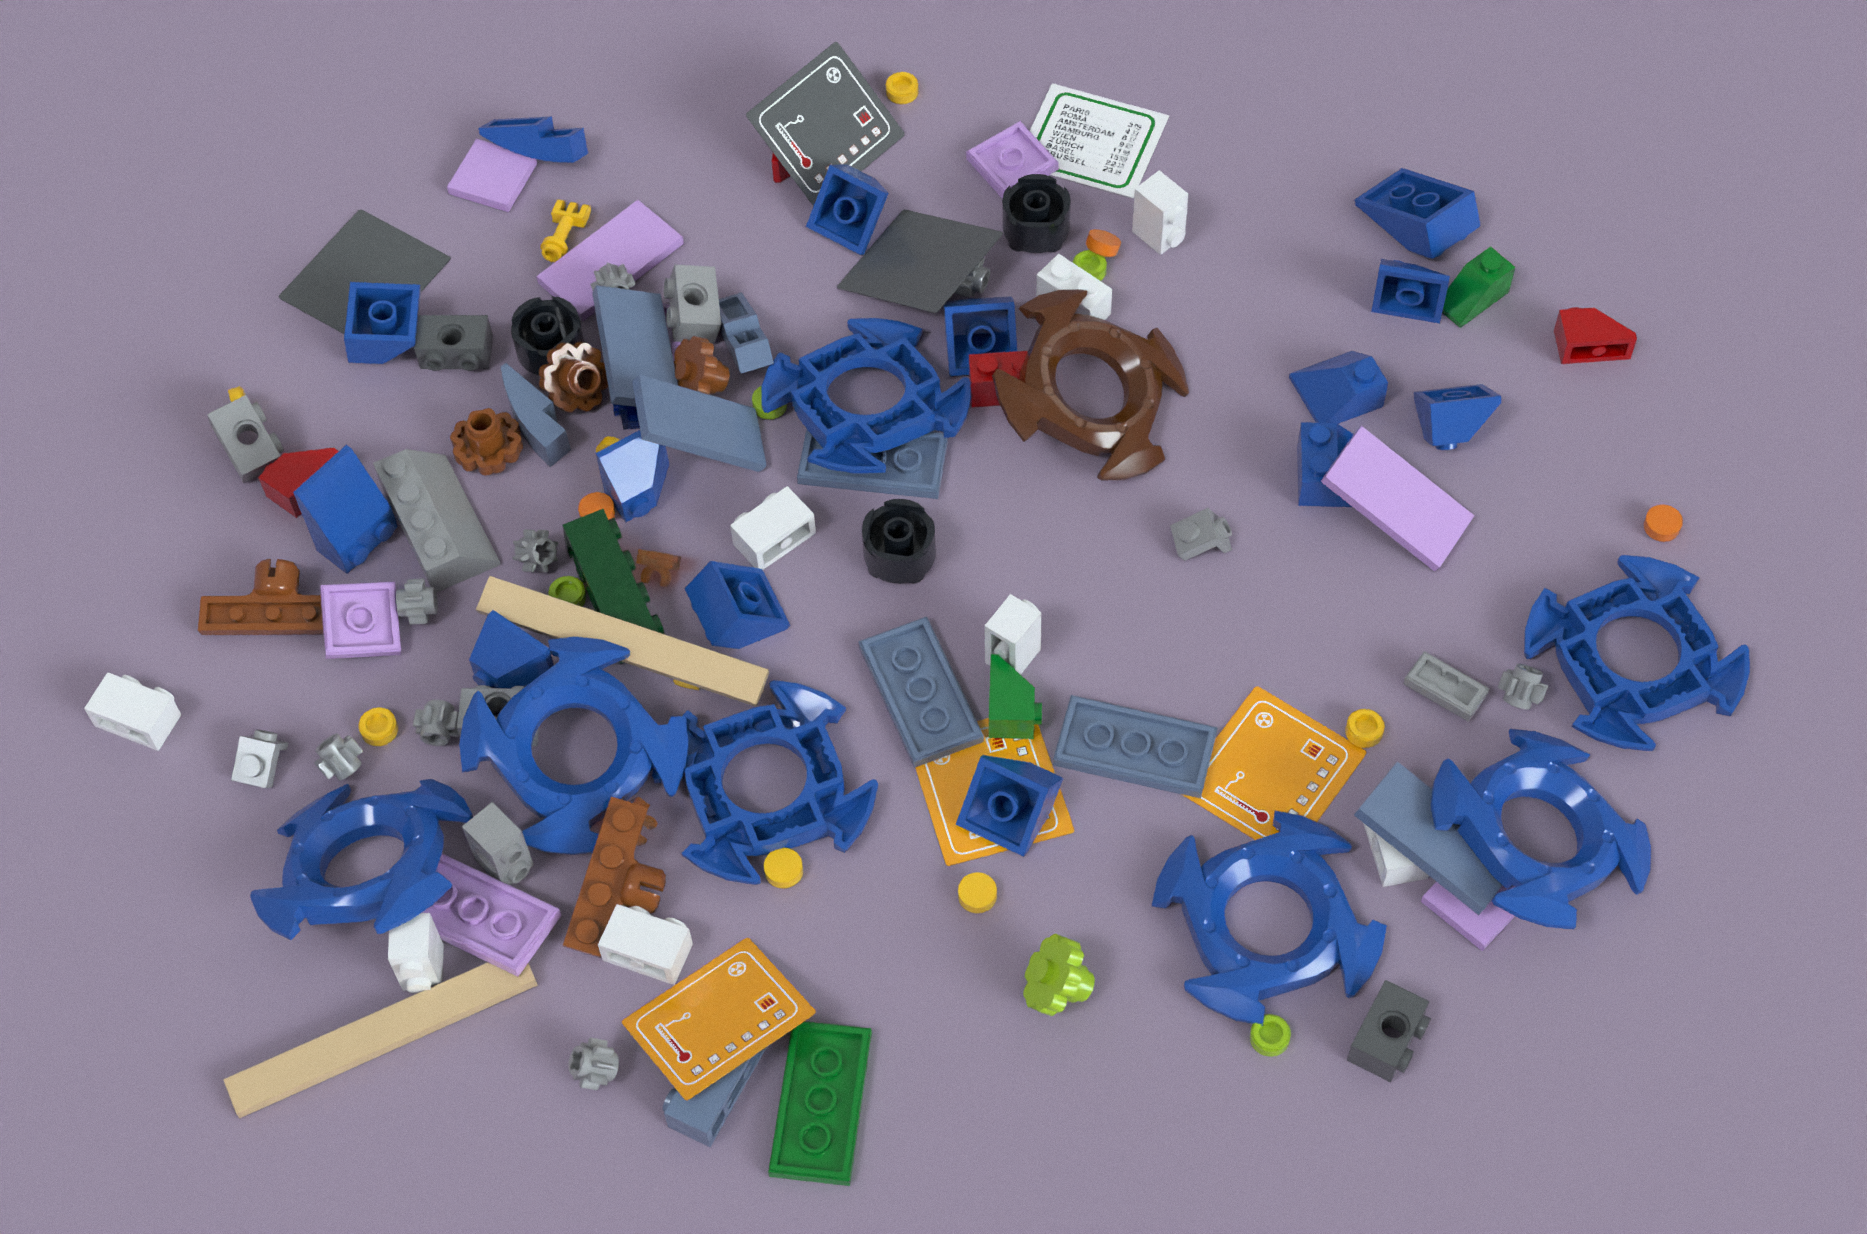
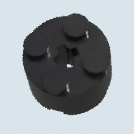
(1036, 214)
(542, 326)
(899, 542)

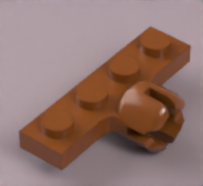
(269, 609)
(613, 877)

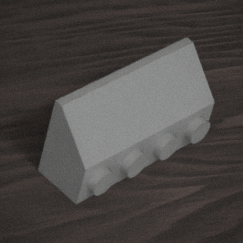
(435, 517)

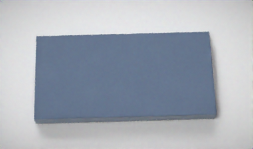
(632, 339)
(698, 423)
(911, 469)
(920, 692)
(1135, 746)
(1403, 817)

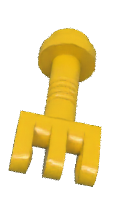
(554, 246)

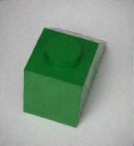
(1478, 286)
(1011, 703)

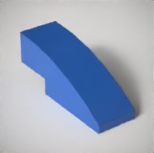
(537, 138)

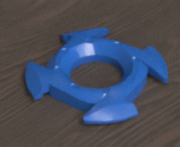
(851, 437)
(573, 683)
(1618, 704)
(1541, 773)
(816, 812)
(330, 826)
(1288, 858)

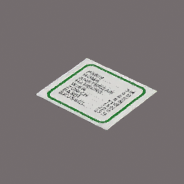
(1097, 138)

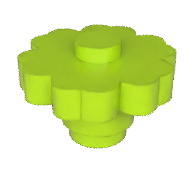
(1057, 976)

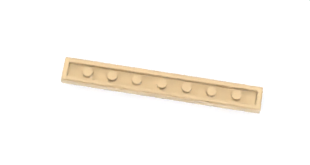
(647, 647)
(373, 1036)

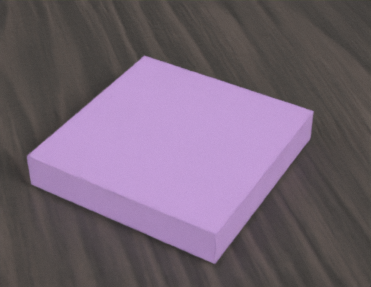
(1011, 156)
(491, 175)
(360, 620)
(1476, 928)

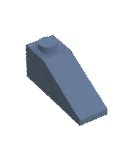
(708, 1110)

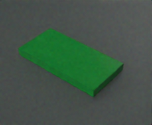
(820, 1103)

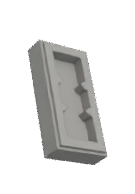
(1446, 686)

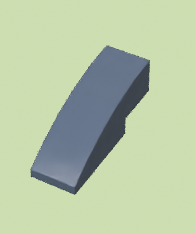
(743, 334)
(535, 417)

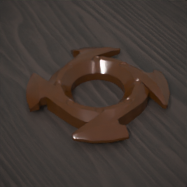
(1140, 363)

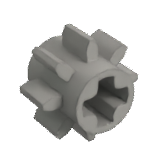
(613, 276)
(975, 282)
(535, 550)
(416, 601)
(1522, 686)
(436, 722)
(338, 756)
(593, 1063)

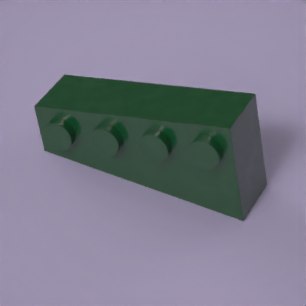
(608, 570)

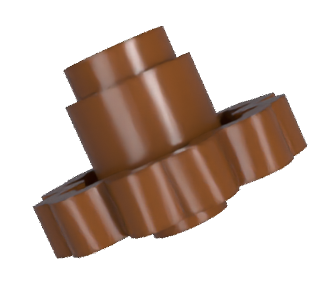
(698, 368)
(574, 376)
(486, 441)

